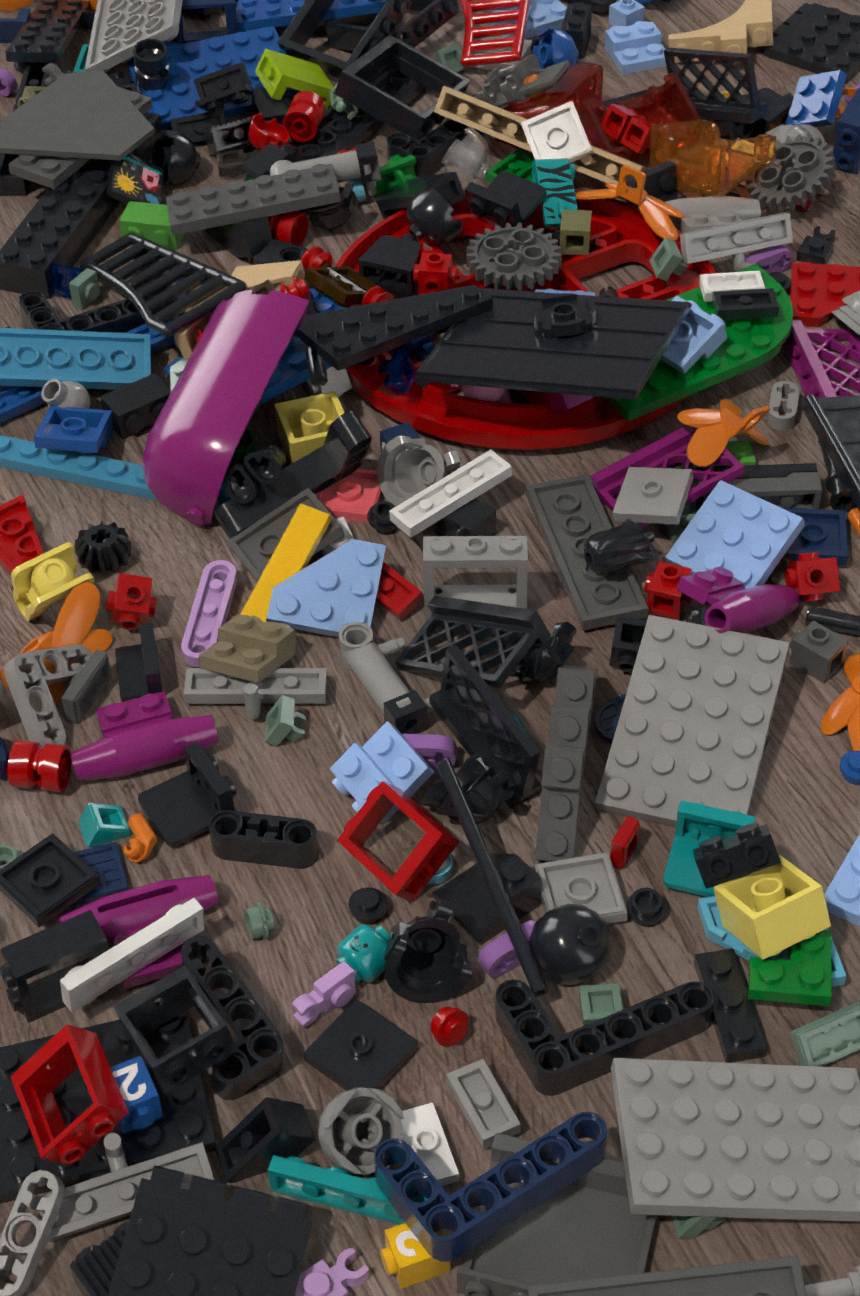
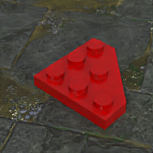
(820, 290)

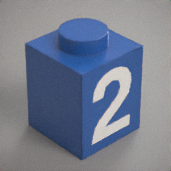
(138, 1094)

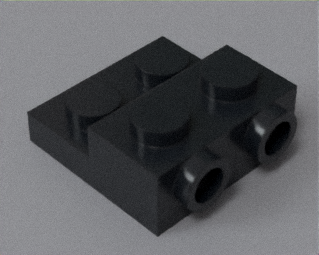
(737, 855)

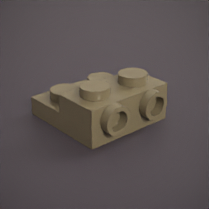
(249, 648)

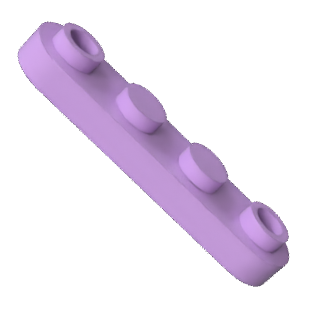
(209, 609)

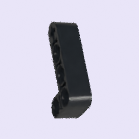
(430, 148)
(232, 1006)

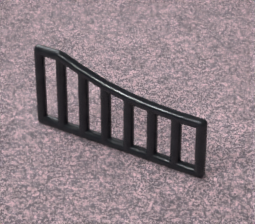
(170, 259)

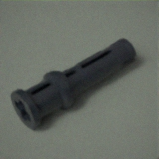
(840, 497)

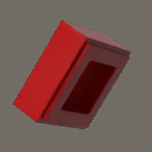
(624, 842)

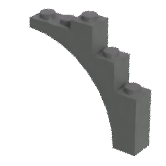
(565, 762)

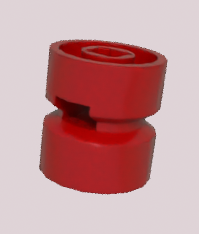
(304, 116)
(289, 227)
(35, 765)

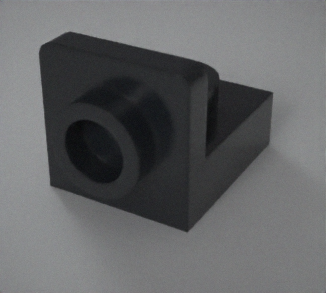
(734, 129)

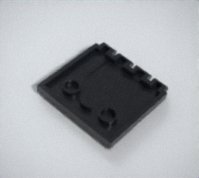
(818, 40)
(208, 1244)

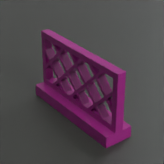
(813, 372)
(664, 453)

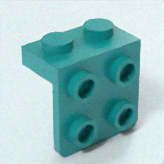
(693, 825)

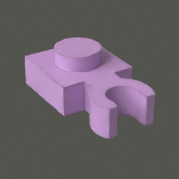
(329, 992)
(326, 1281)

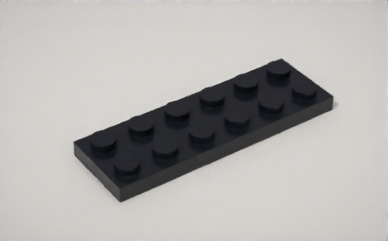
(48, 31)

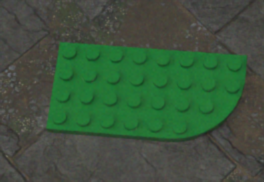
(747, 346)

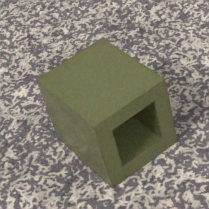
(575, 232)

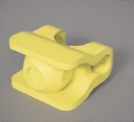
(46, 580)

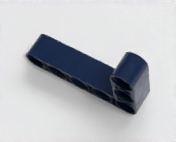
(489, 1189)

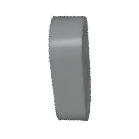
(787, 406)

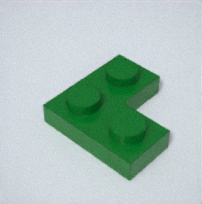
(798, 980)

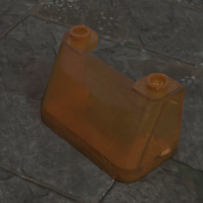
(704, 160)

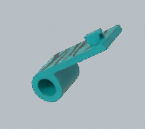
(558, 180)

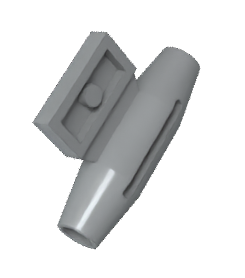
(713, 211)

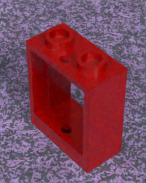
(422, 861)
(37, 1079)

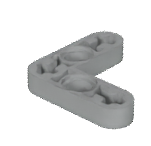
(39, 678)
(50, 1208)

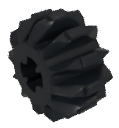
(102, 548)

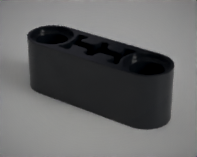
(264, 839)

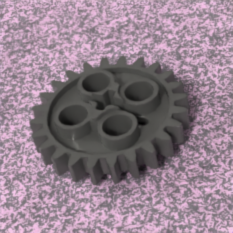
(793, 174)
(514, 257)

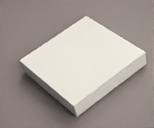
(557, 134)

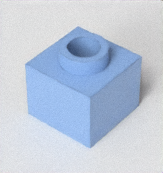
(626, 13)

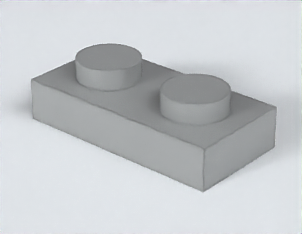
(482, 1102)

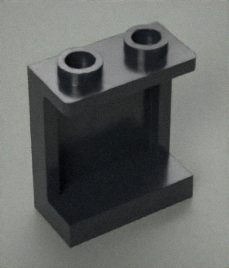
(445, 184)

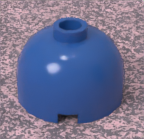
(555, 47)

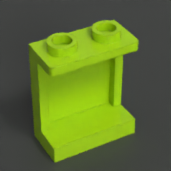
(282, 71)

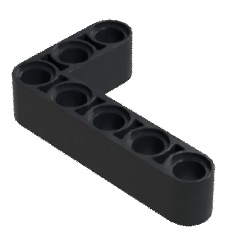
(112, 318)
(337, 458)
(598, 1037)

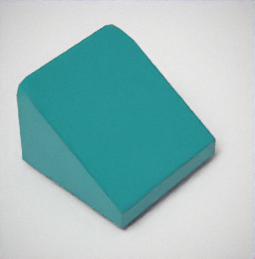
(103, 824)

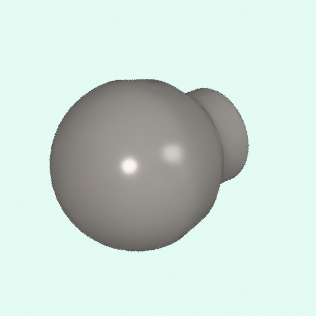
(65, 394)

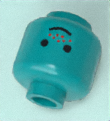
(364, 952)

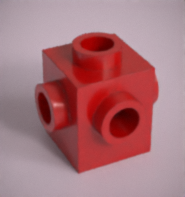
(434, 273)
(823, 576)
(662, 593)
(131, 601)

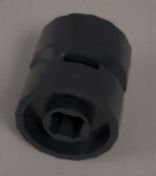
(151, 64)

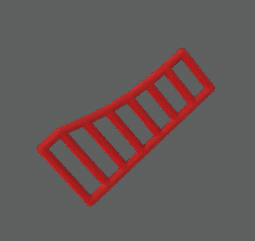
(471, 32)

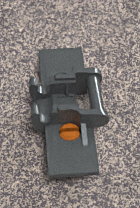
(523, 81)

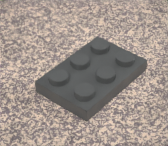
(258, 542)

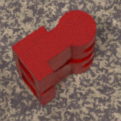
(628, 127)

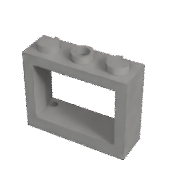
(476, 553)

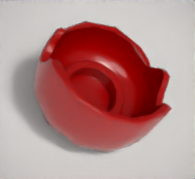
(265, 132)

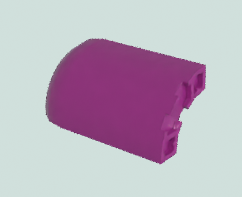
(216, 399)

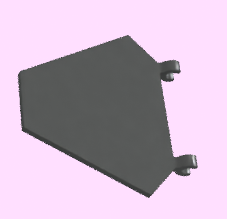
(75, 119)

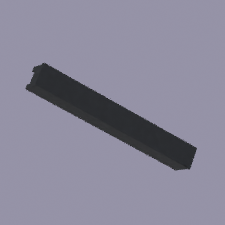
(10, 184)

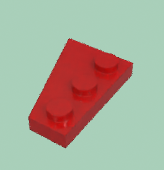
(17, 535)

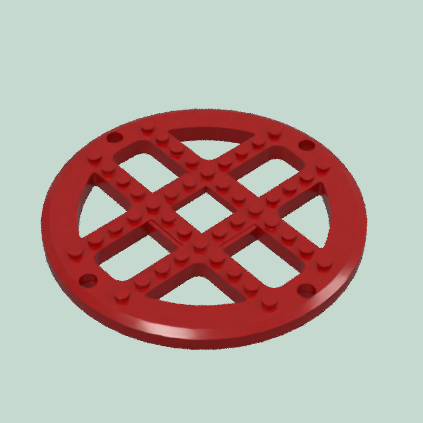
(616, 237)

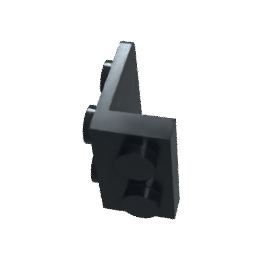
(223, 87)
(505, 199)
(188, 801)

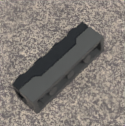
(778, 483)

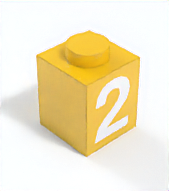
(408, 1258)

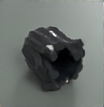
(619, 548)

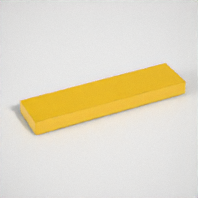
(289, 556)

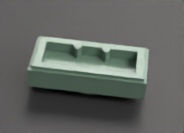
(828, 1037)

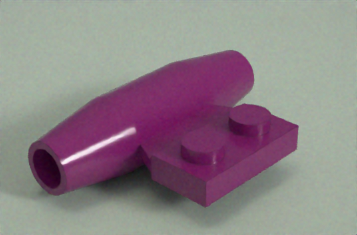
(736, 606)
(139, 738)
(134, 909)

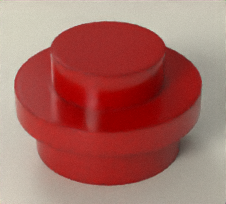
(449, 1026)

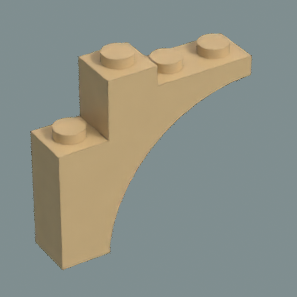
(745, 28)
(253, 276)

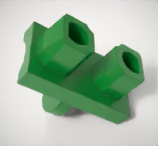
(395, 174)

